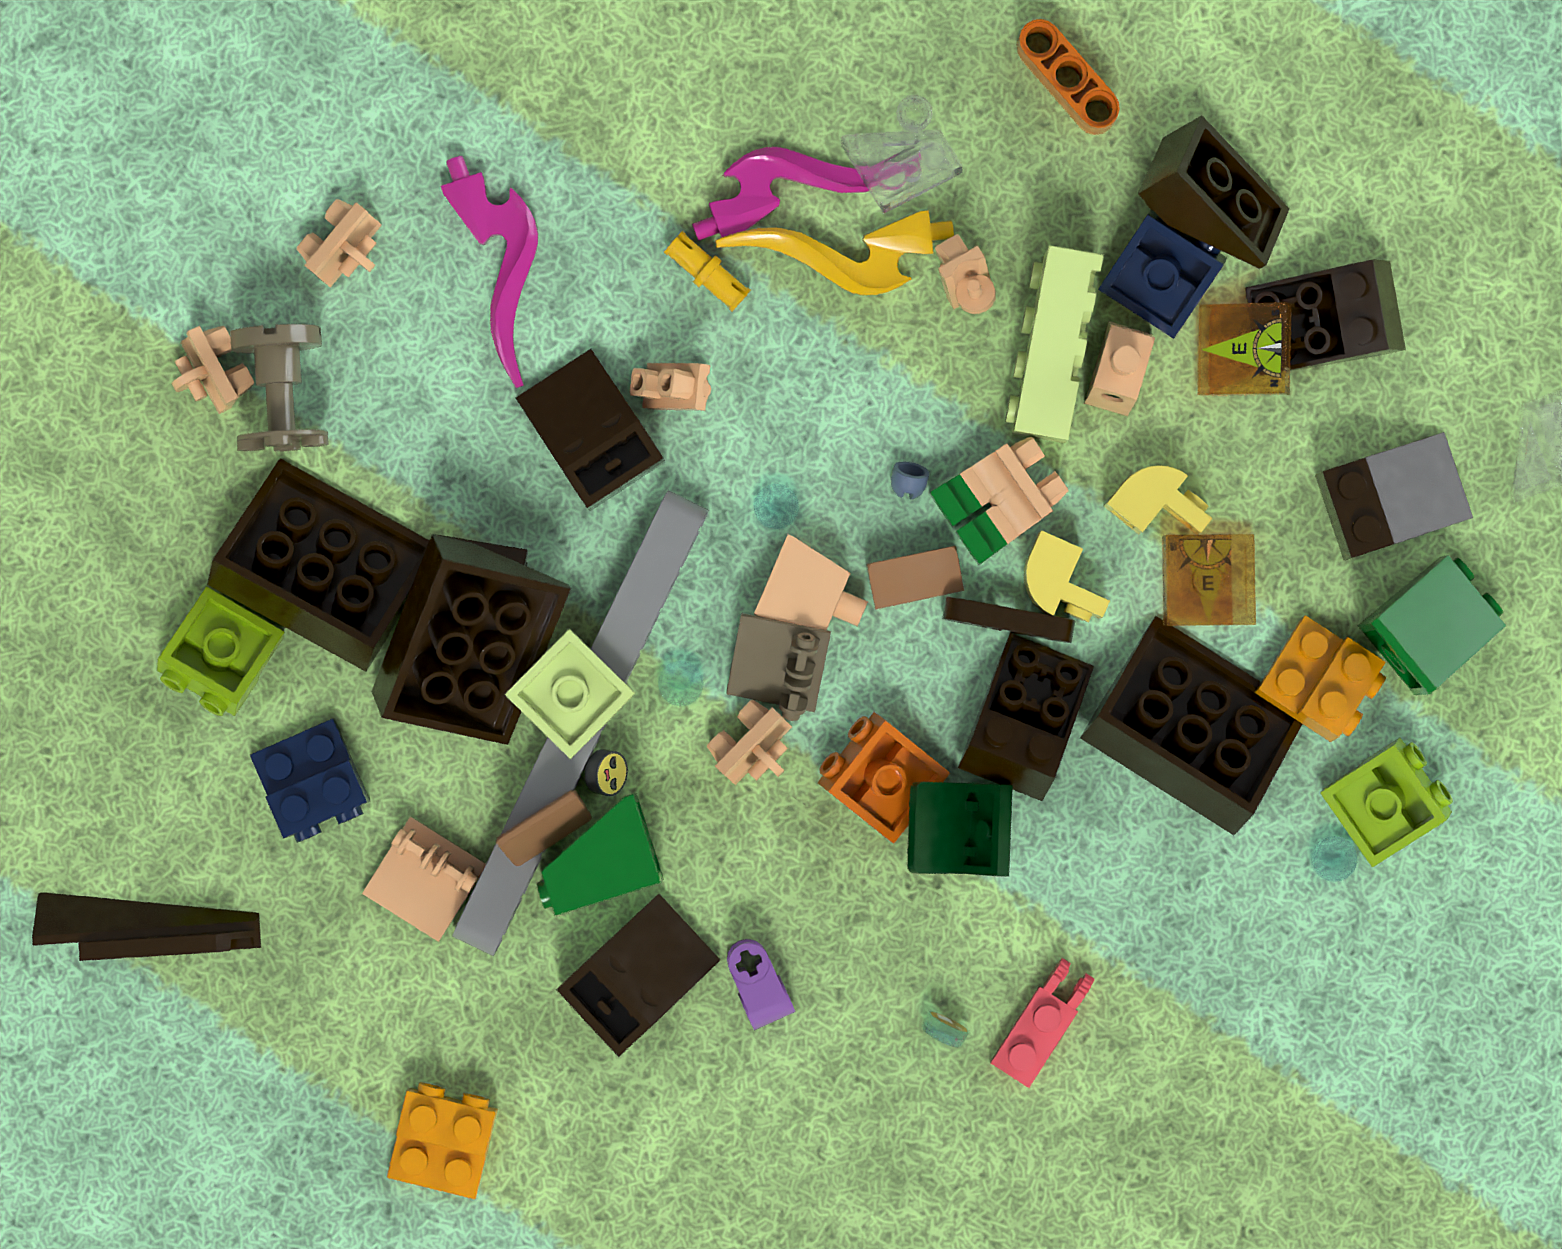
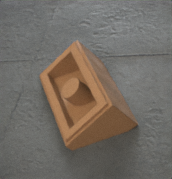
(915, 577)
(544, 828)

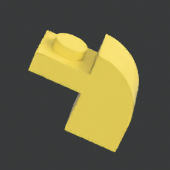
(1156, 488)
(1048, 577)

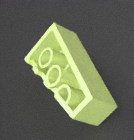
(1054, 344)

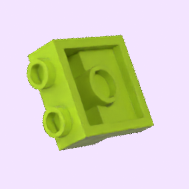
(218, 653)
(1388, 801)

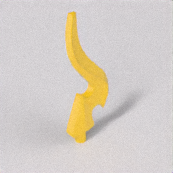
(874, 275)

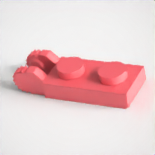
(1040, 1027)

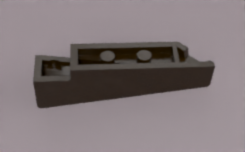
(140, 929)

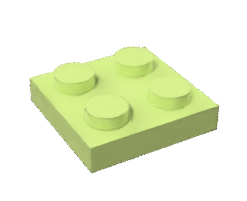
(570, 694)

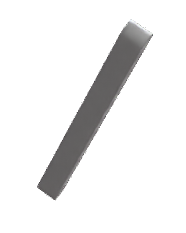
(554, 773)

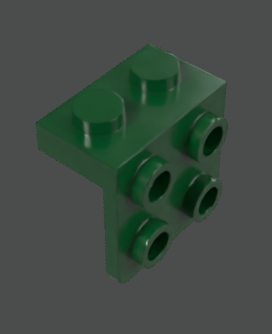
(959, 828)

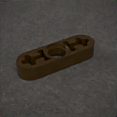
(1009, 619)

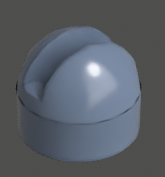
(909, 478)

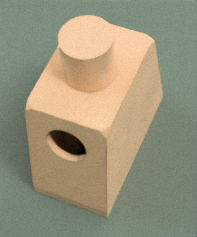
(1120, 368)
(808, 589)

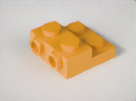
(1322, 679)
(442, 1140)

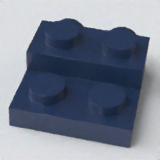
(1162, 274)
(310, 781)

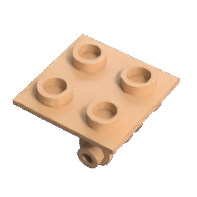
(424, 878)

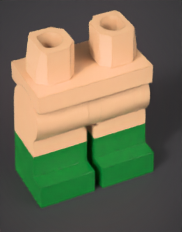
(1009, 490)

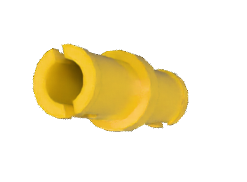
(707, 271)

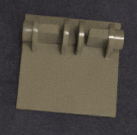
(778, 664)

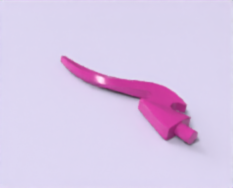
(755, 174)
(514, 223)

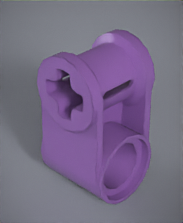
(761, 990)

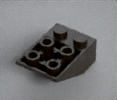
(1338, 313)
(590, 430)
(1026, 717)
(638, 975)

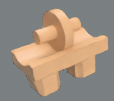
(345, 245)
(965, 276)
(203, 351)
(672, 386)
(756, 749)

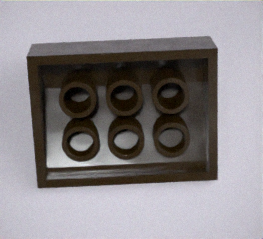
(319, 564)
(467, 640)
(1193, 727)

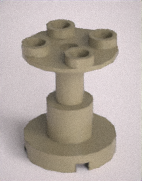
(277, 370)

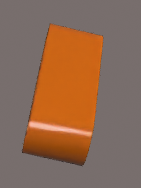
(1064, 55)

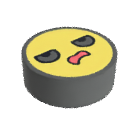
(606, 772)

